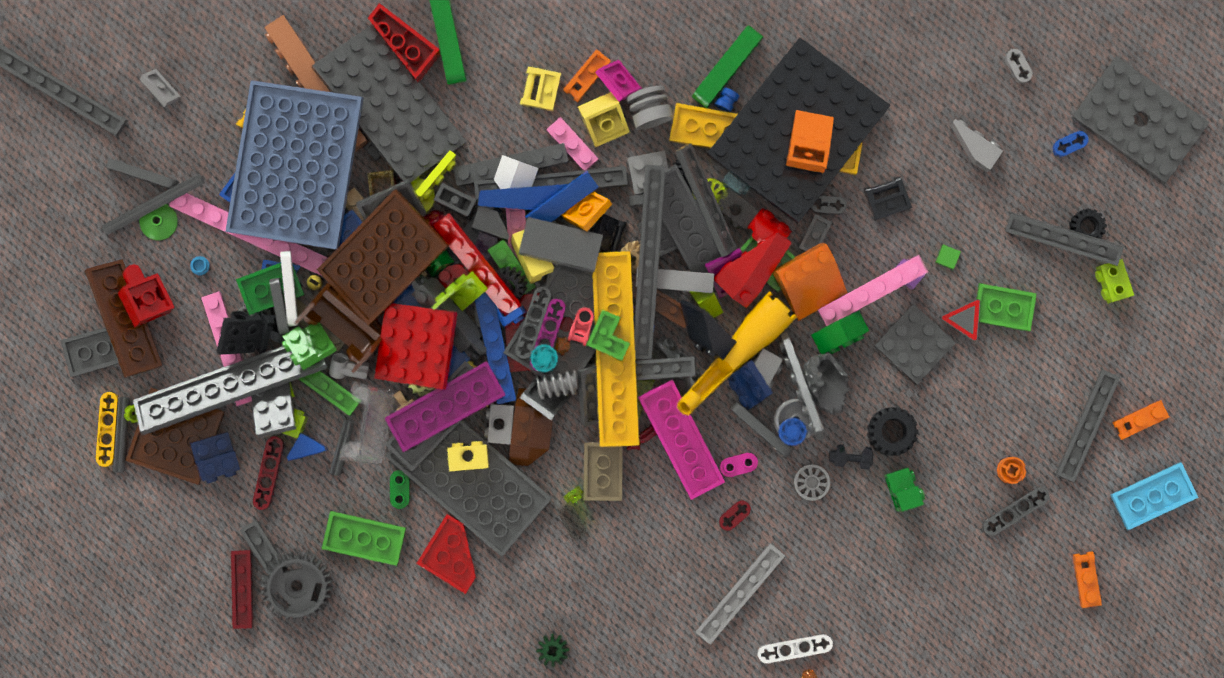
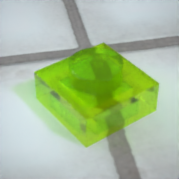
(574, 495)

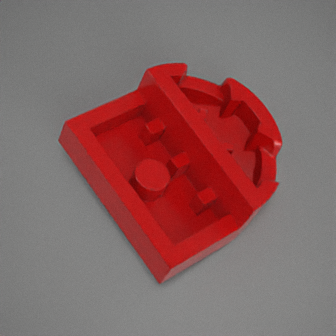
(766, 224)

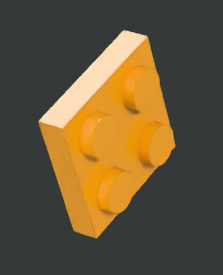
(587, 211)

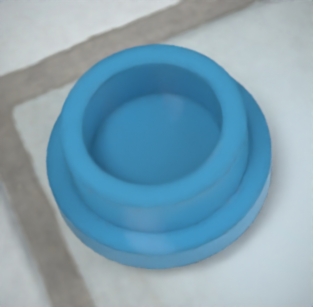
(199, 265)

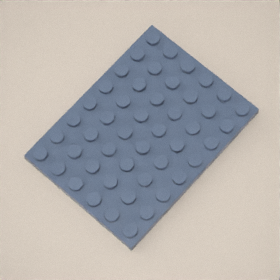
(294, 164)

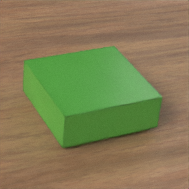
(947, 257)

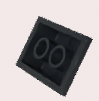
(706, 331)

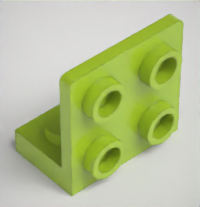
(464, 293)

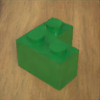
(842, 332)
(903, 491)

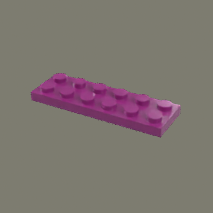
(445, 407)

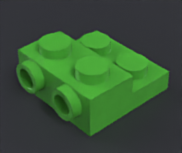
(308, 345)

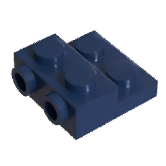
(749, 386)
(214, 457)

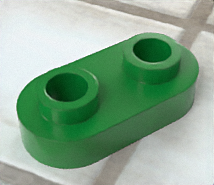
(401, 489)

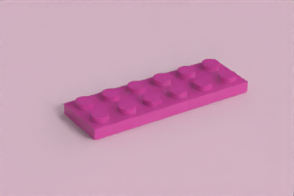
(681, 440)

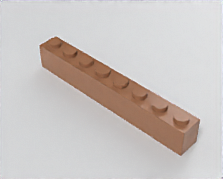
(299, 60)

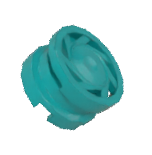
(544, 358)

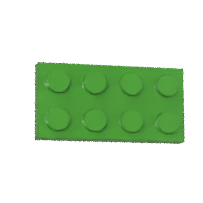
(364, 538)

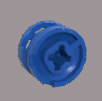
(792, 431)

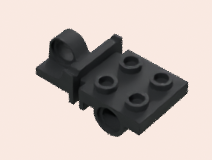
(247, 333)

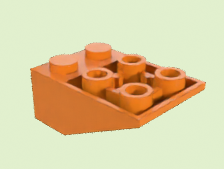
(810, 141)

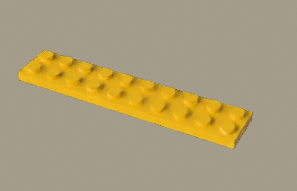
(705, 126)
(614, 377)

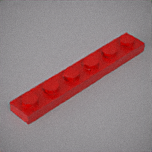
(475, 262)

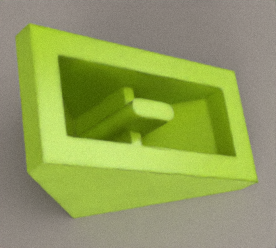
(708, 302)

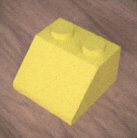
(604, 119)

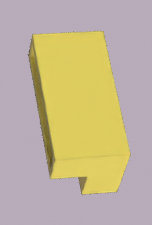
(533, 268)

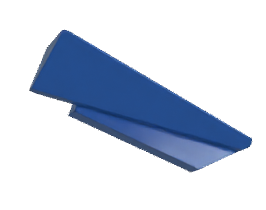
(518, 198)

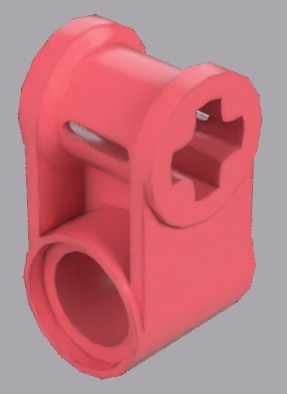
(581, 328)

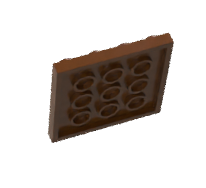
(169, 447)

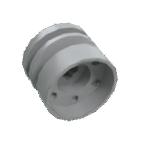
(649, 105)

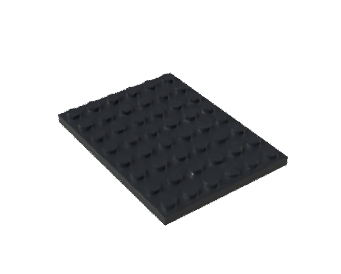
(760, 135)

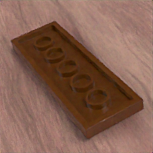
(131, 344)

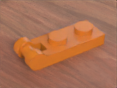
(586, 75)
(1141, 419)
(1087, 580)

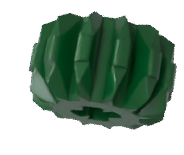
(546, 648)

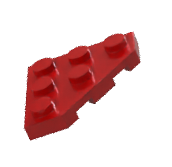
(450, 555)

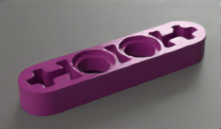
(550, 335)

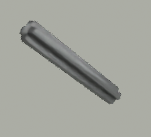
(120, 436)

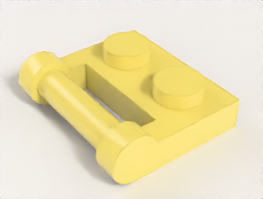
(546, 91)

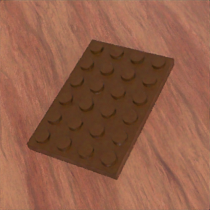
(382, 257)

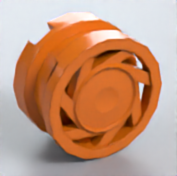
(1011, 470)

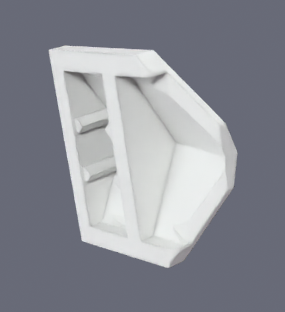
(514, 174)

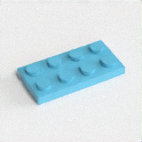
(1154, 496)

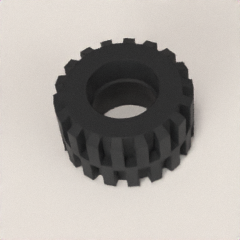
(909, 431)

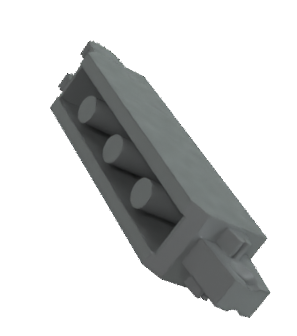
(466, 332)

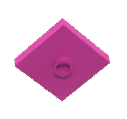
(618, 80)

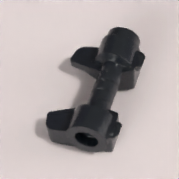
(840, 457)

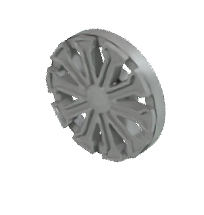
(812, 482)

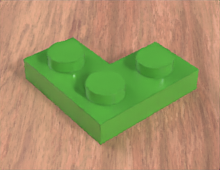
(603, 339)

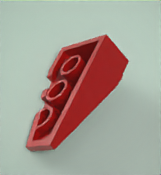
(750, 272)

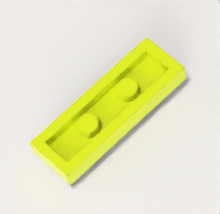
(436, 176)

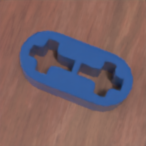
(1068, 140)

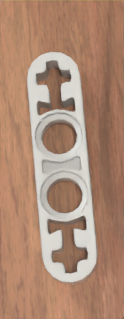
(289, 288)
(795, 651)

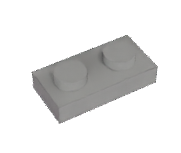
(160, 87)

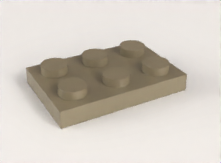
(602, 472)

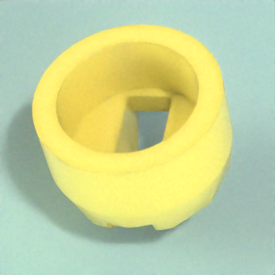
(312, 286)

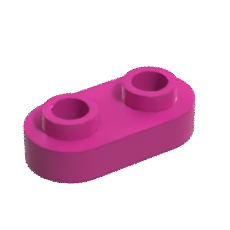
(738, 464)

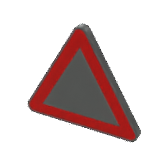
(965, 319)

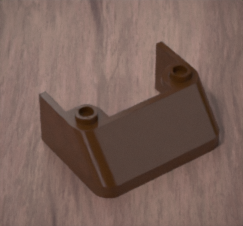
(344, 323)

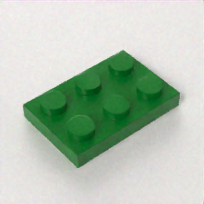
(257, 291)

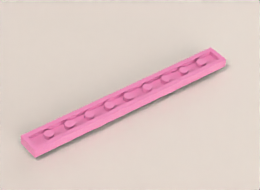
(218, 218)

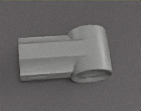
(342, 366)

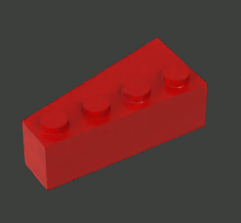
(406, 43)

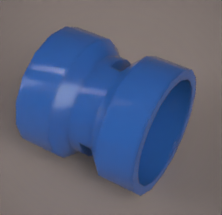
(726, 100)

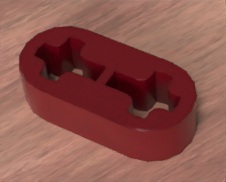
(731, 511)

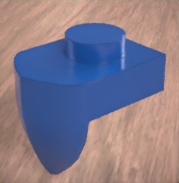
(515, 316)

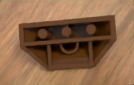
(529, 433)

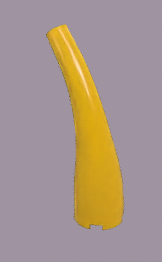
(757, 331)

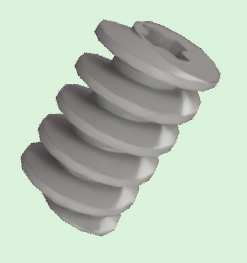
(557, 385)

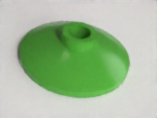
(164, 228)

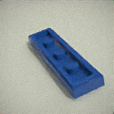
(565, 198)

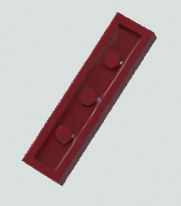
(242, 589)

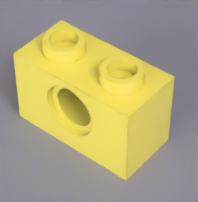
(479, 461)

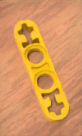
(104, 429)

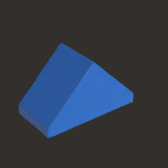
(305, 447)

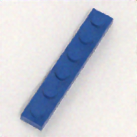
(495, 346)

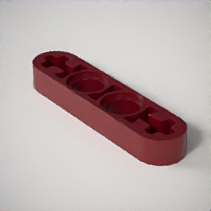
(271, 473)

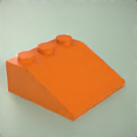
(810, 280)

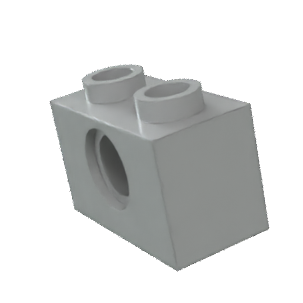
(502, 412)

